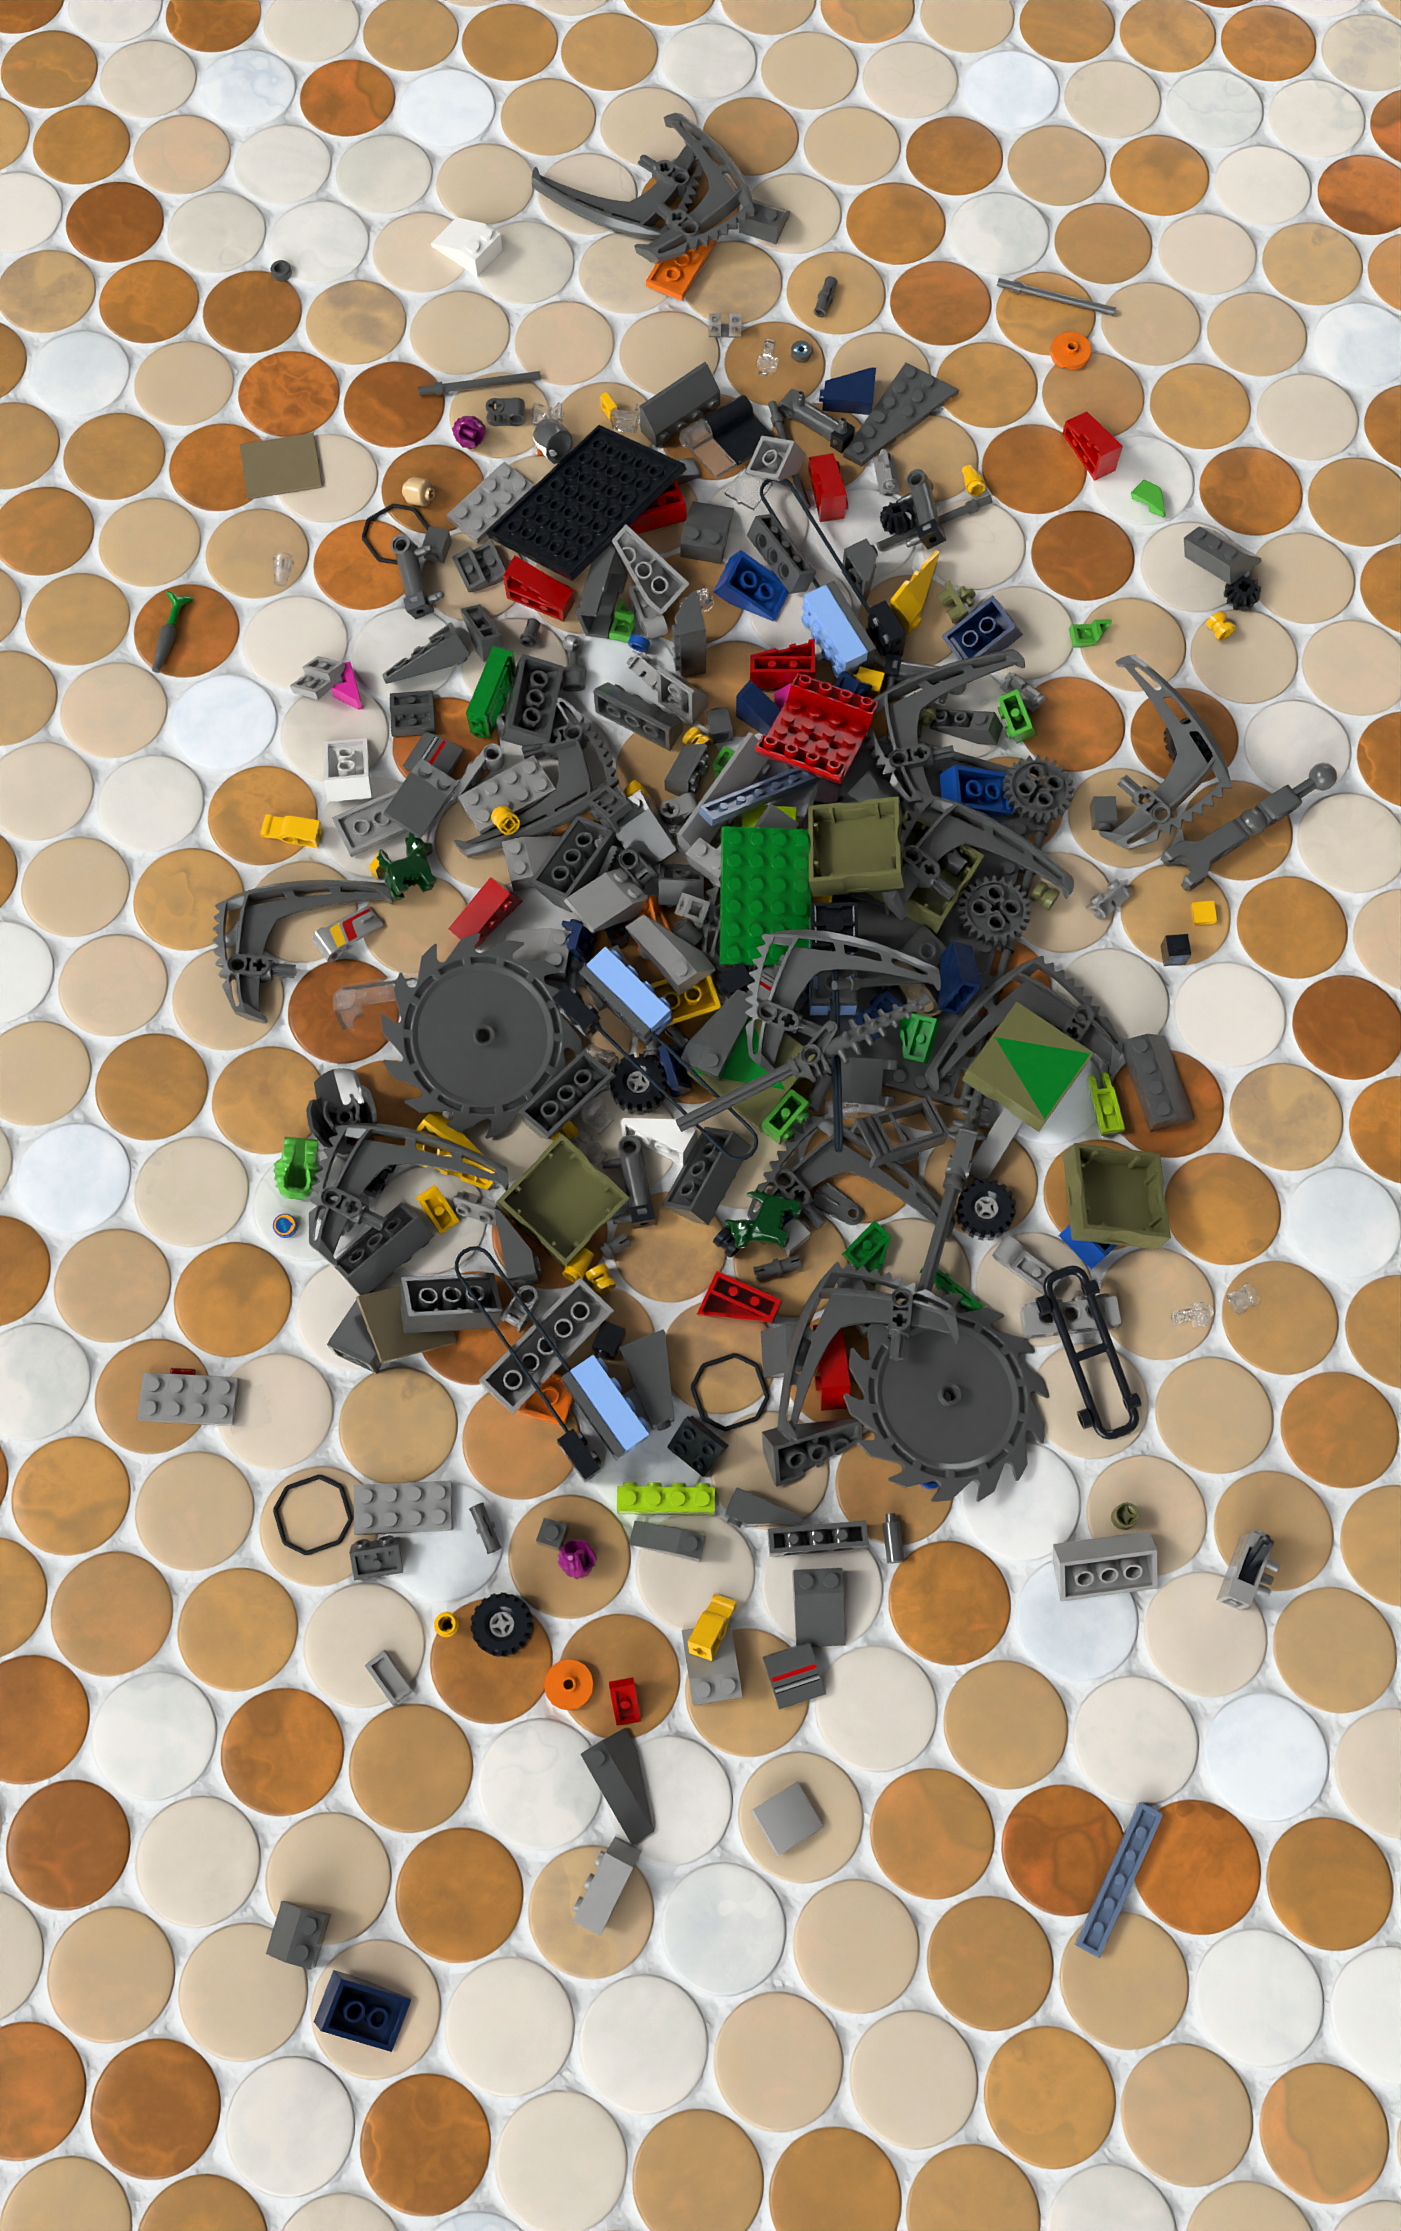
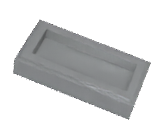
(389, 1678)

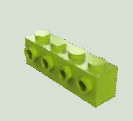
(665, 1500)

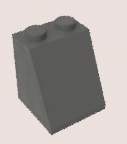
(354, 1342)

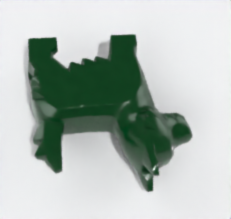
(409, 870)
(769, 1222)

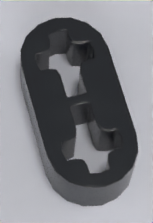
(622, 932)

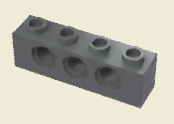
(781, 553)
(817, 1538)

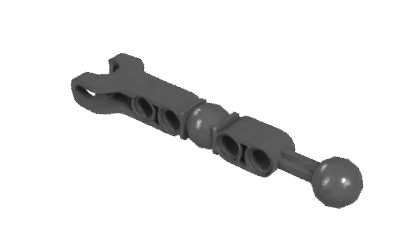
(1251, 822)

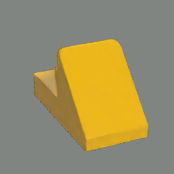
(437, 1209)

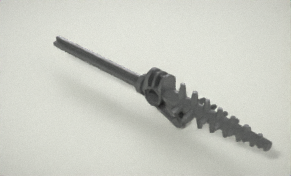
(825, 1044)
(955, 1178)

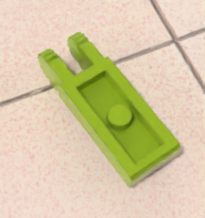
(1105, 1106)

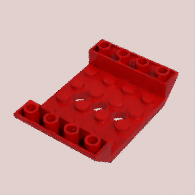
(819, 714)

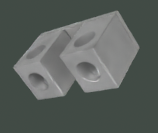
(730, 330)

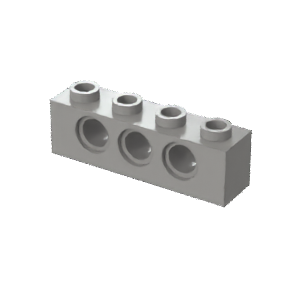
(1034, 1327)

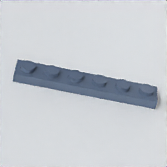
(755, 795)
(1118, 1879)

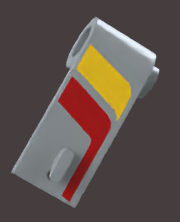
(336, 937)

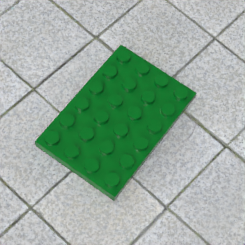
(762, 890)

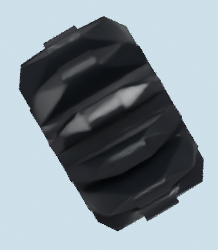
(897, 517)
(1242, 592)

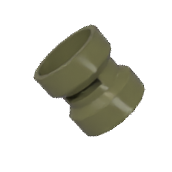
(1049, 897)
(1128, 1513)

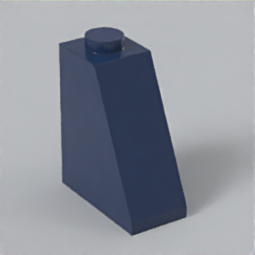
(849, 393)
(756, 708)
(958, 978)

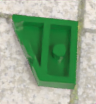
(918, 1037)
(869, 1248)

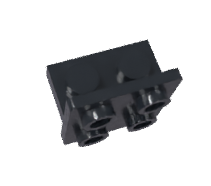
(697, 1445)

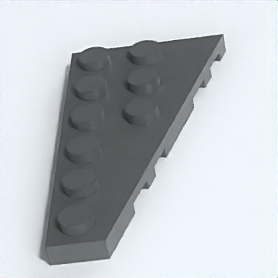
(900, 409)

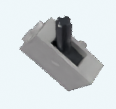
(1247, 1571)

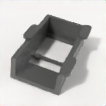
(600, 594)
(879, 1142)

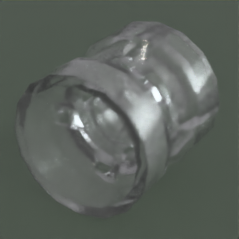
(1242, 1299)

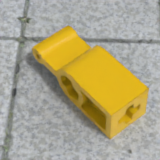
(293, 830)
(711, 1627)

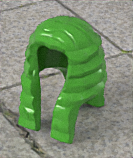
(297, 1168)

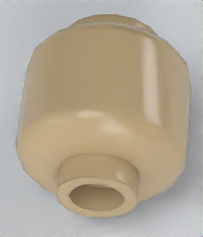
(418, 491)

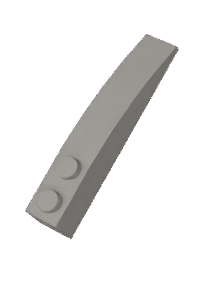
(995, 1146)

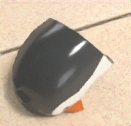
(552, 436)

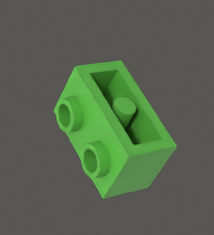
(1017, 716)
(785, 1116)

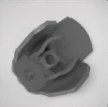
(339, 1099)

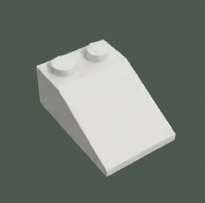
(469, 244)
(347, 770)
(661, 1137)

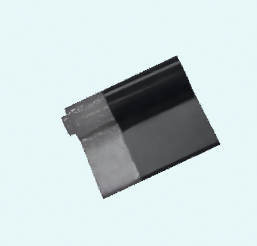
(725, 436)

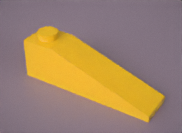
(911, 596)
(436, 1125)

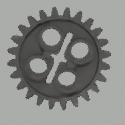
(1020, 778)
(980, 922)

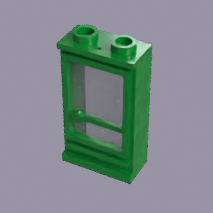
(491, 692)

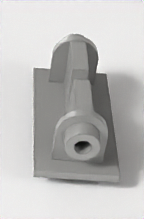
(886, 472)
(641, 664)
(1031, 696)
(1102, 902)
(466, 1205)

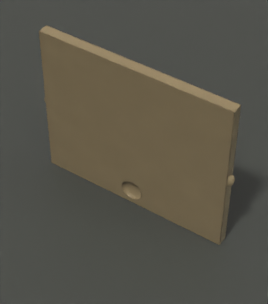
(280, 466)
(386, 1330)

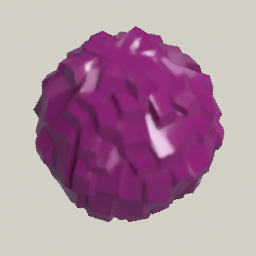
(469, 431)
(577, 1558)

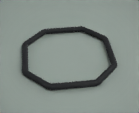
(380, 513)
(741, 1423)
(322, 1547)

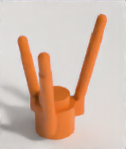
(652, 910)

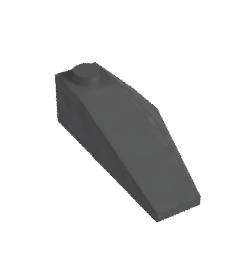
(442, 651)
(716, 1041)
(815, 1444)
(620, 1778)

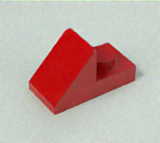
(624, 1701)

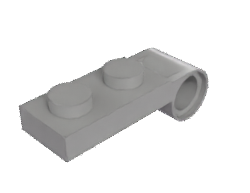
(651, 622)
(478, 767)
(1021, 1263)

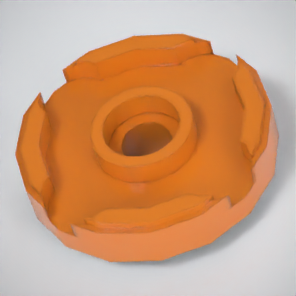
(1062, 352)
(581, 1689)

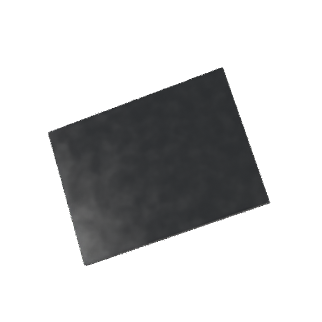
(586, 501)

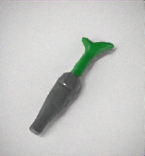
(168, 632)

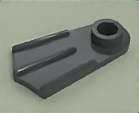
(836, 1204)

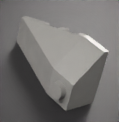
(653, 576)
(673, 956)

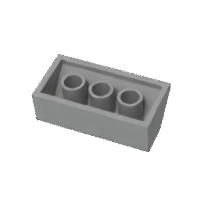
(1105, 1566)

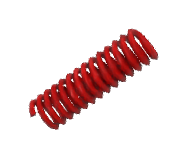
(182, 1371)

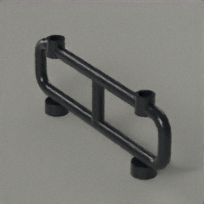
(1089, 1416)

